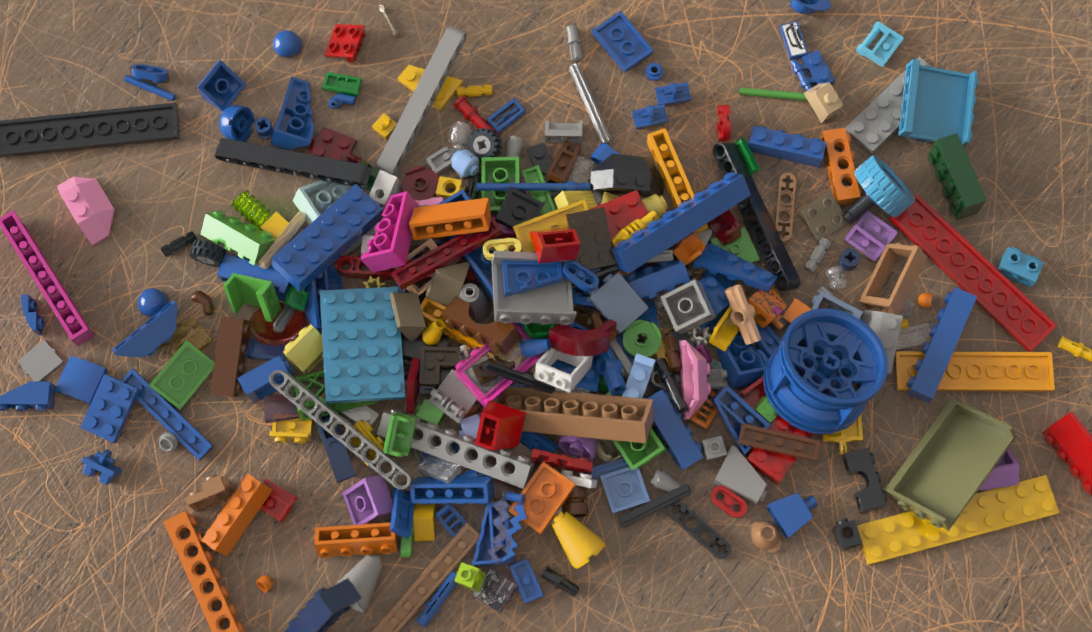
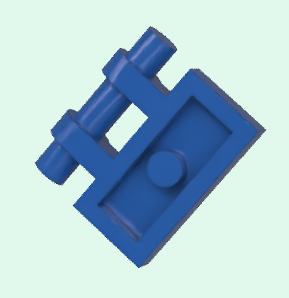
(816, 67)

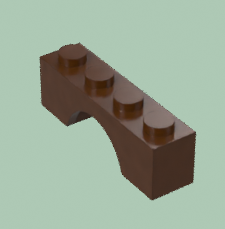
(496, 335)

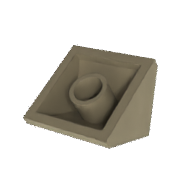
(447, 283)
(408, 314)

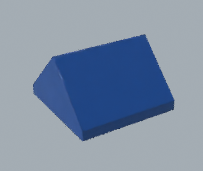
(220, 86)

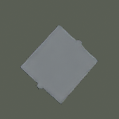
(40, 361)

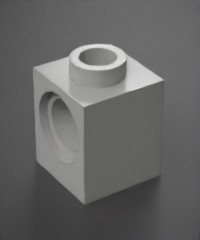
(713, 449)

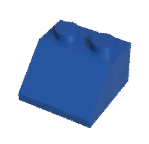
(716, 297)

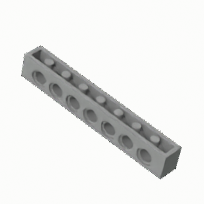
(463, 457)

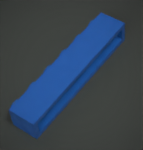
(941, 345)

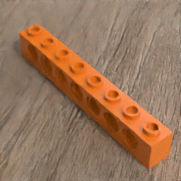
(175, 528)

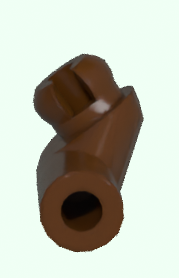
(205, 300)

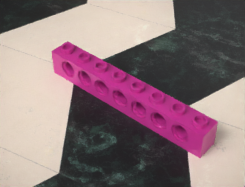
(46, 278)

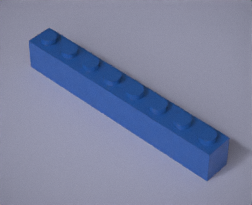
(680, 222)

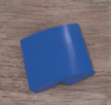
(80, 379)

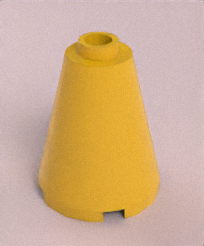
(576, 539)

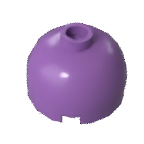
(578, 446)

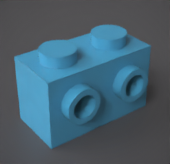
(1020, 266)

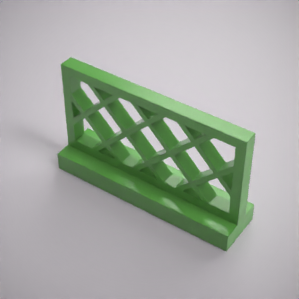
(313, 379)

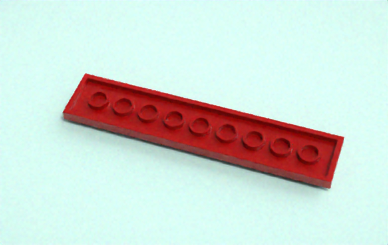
(974, 274)

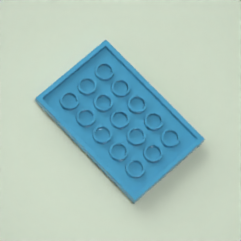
(361, 346)

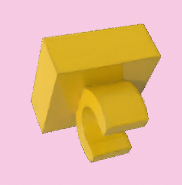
(384, 126)

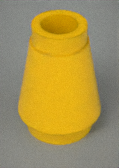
(433, 332)

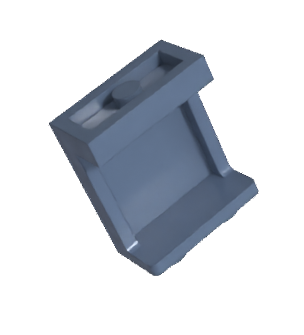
(617, 301)

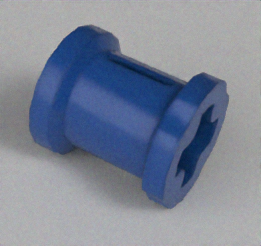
(262, 123)

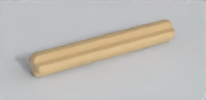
(282, 239)

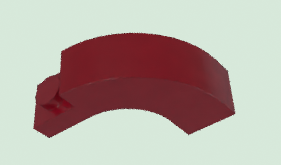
(582, 342)

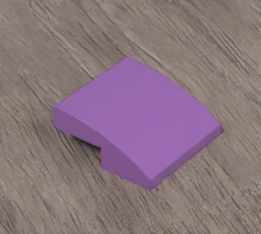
(871, 236)

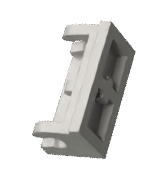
(562, 132)

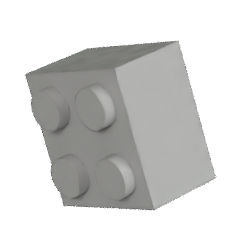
(688, 307)

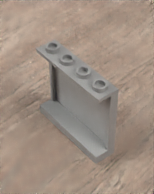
(542, 305)

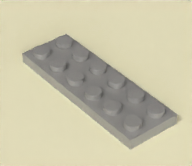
(880, 117)

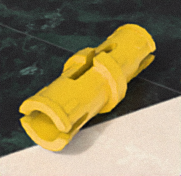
(1075, 348)

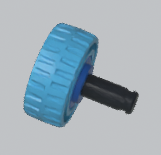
(881, 188)

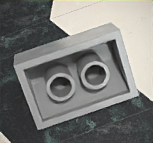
(887, 328)

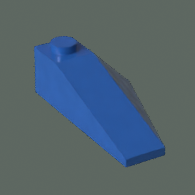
(295, 120)
(742, 361)

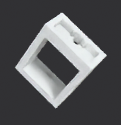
(558, 378)

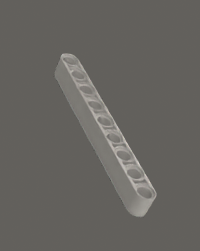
(421, 100)
(331, 426)

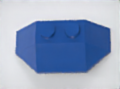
(327, 280)
(150, 335)

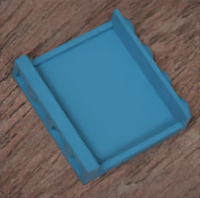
(937, 103)

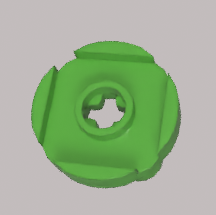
(644, 329)

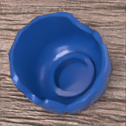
(287, 43)
(152, 301)

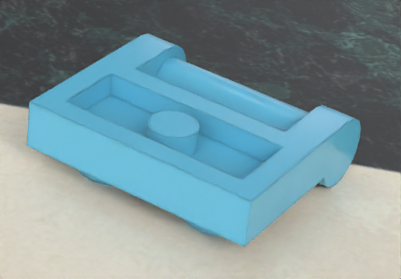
(884, 48)

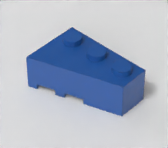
(734, 412)
(489, 531)

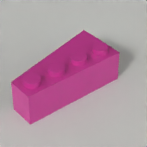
(392, 236)

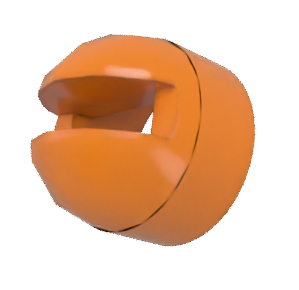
(925, 300)
(264, 583)

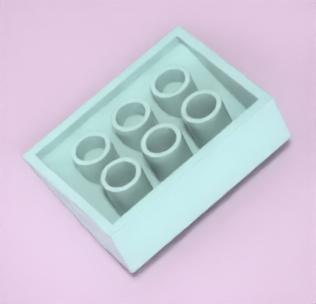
(318, 197)

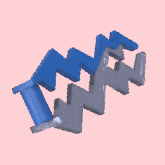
(506, 533)

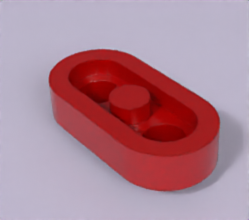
(730, 500)

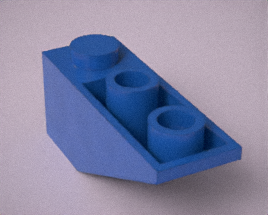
(33, 394)

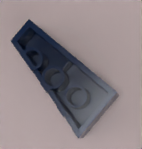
(325, 608)

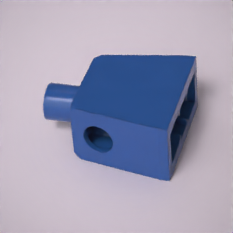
(791, 513)

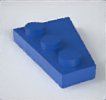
(529, 275)

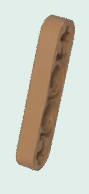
(785, 208)

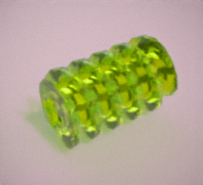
(250, 209)

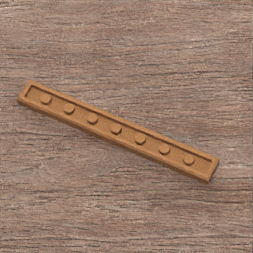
(428, 580)

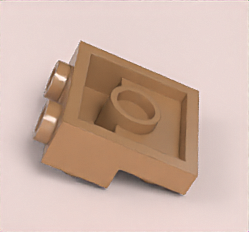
(214, 491)

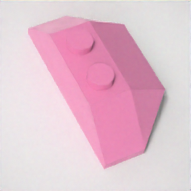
(89, 207)
(693, 378)

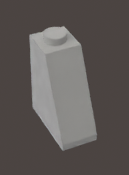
(741, 477)

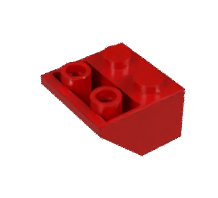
(555, 244)
(499, 427)

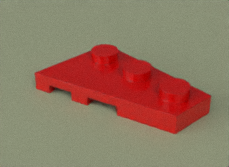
(562, 461)

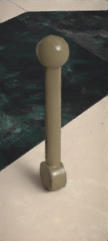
(383, 8)

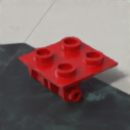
(345, 41)

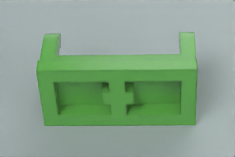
(399, 434)

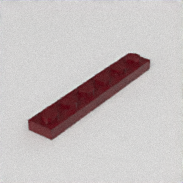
(444, 255)

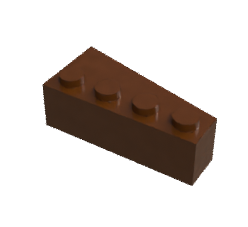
(230, 356)

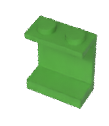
(252, 291)

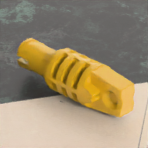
(633, 227)

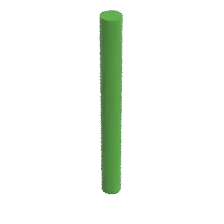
(772, 94)

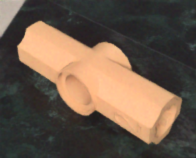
(742, 314)

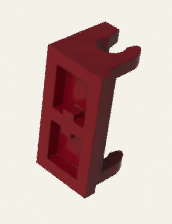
(725, 228)

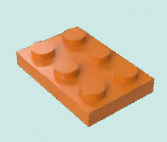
(544, 497)

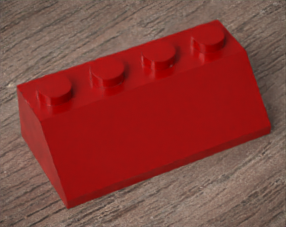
(1073, 446)

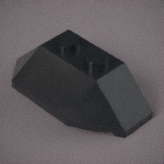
(627, 174)

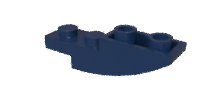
(337, 454)

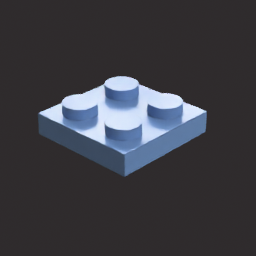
(624, 489)

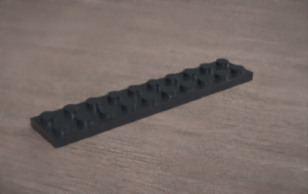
(89, 130)

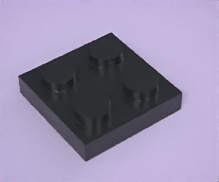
(518, 208)

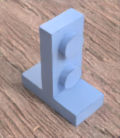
(639, 376)

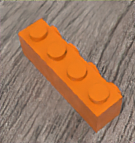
(237, 515)
(355, 540)

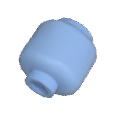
(465, 163)

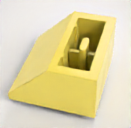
(305, 350)

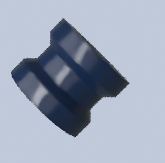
(846, 262)

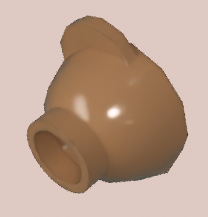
(766, 536)

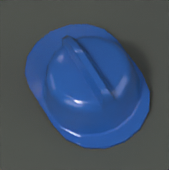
(809, 6)

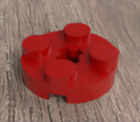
(723, 127)

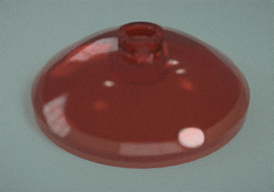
(264, 333)

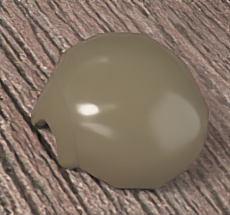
(607, 450)

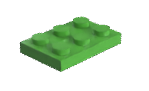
(182, 374)

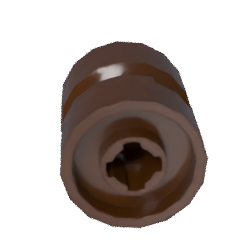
(575, 503)

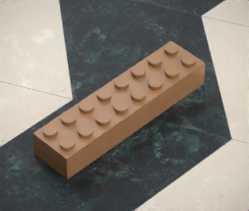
(582, 414)

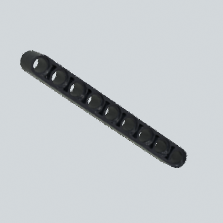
(293, 163)
(759, 220)

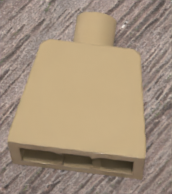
(824, 101)

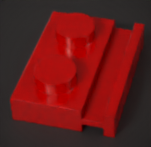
(278, 502)

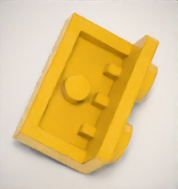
(292, 430)

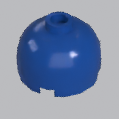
(236, 123)

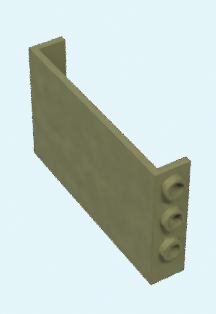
(950, 463)

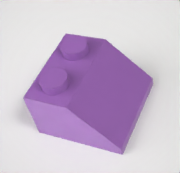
(1004, 473)
(368, 500)

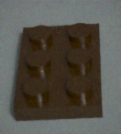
(593, 236)

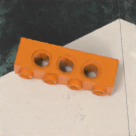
(842, 194)

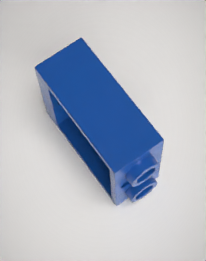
(257, 383)

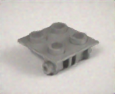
(452, 398)

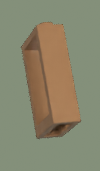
(904, 284)

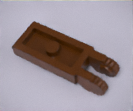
(563, 163)

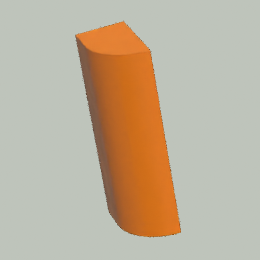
(450, 219)

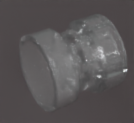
(836, 278)

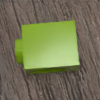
(470, 577)

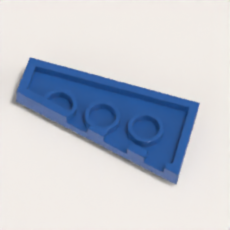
(736, 268)

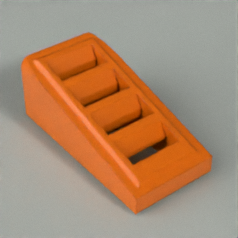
(700, 423)

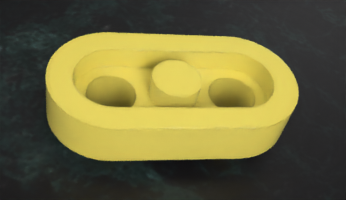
(500, 245)

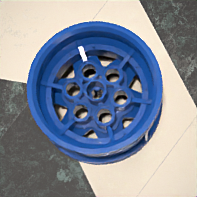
(815, 383)

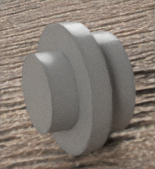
(168, 442)

